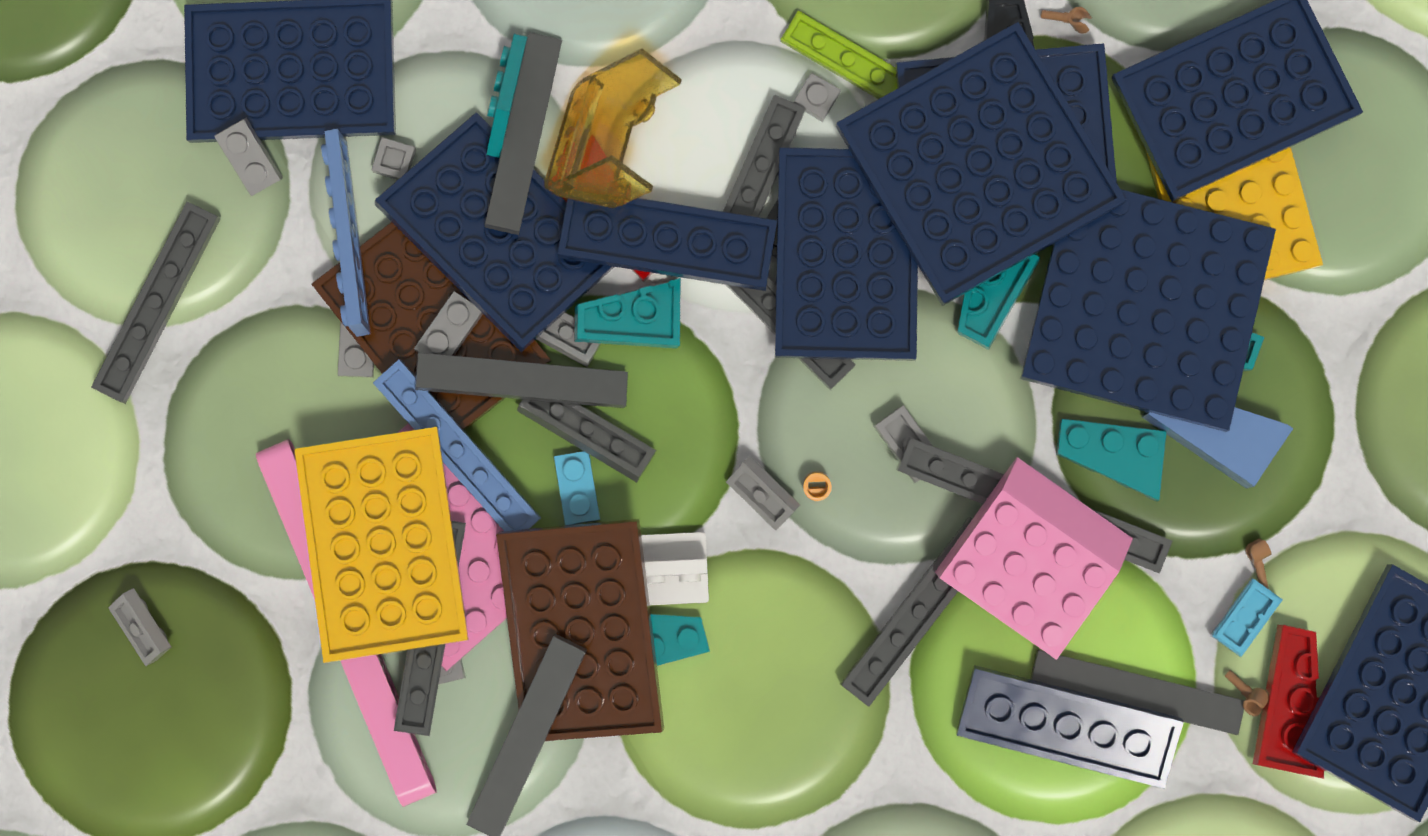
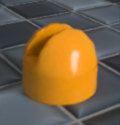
(817, 493)

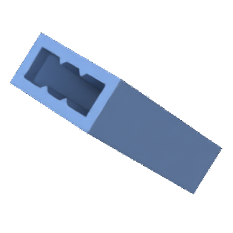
(1240, 452)

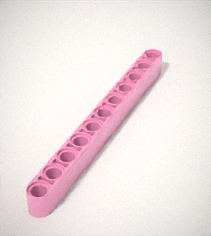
(366, 675)

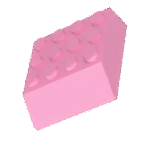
(1036, 558)

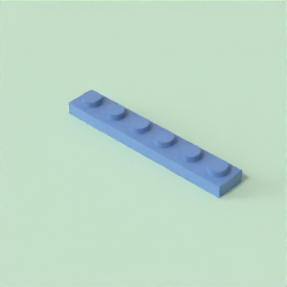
(344, 220)
(458, 450)

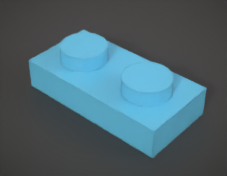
(577, 488)

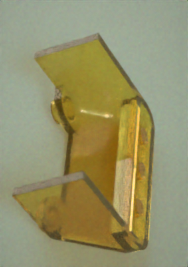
(598, 128)

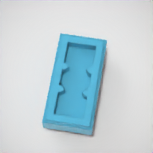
(1246, 617)

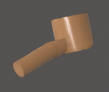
(1072, 17)
(1256, 552)
(1255, 698)

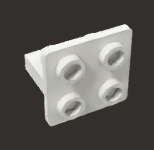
(676, 568)

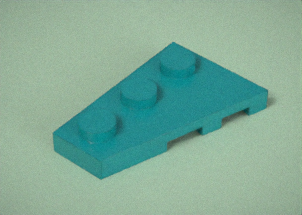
(506, 85)
(991, 302)
(635, 318)
(1117, 452)
(678, 637)

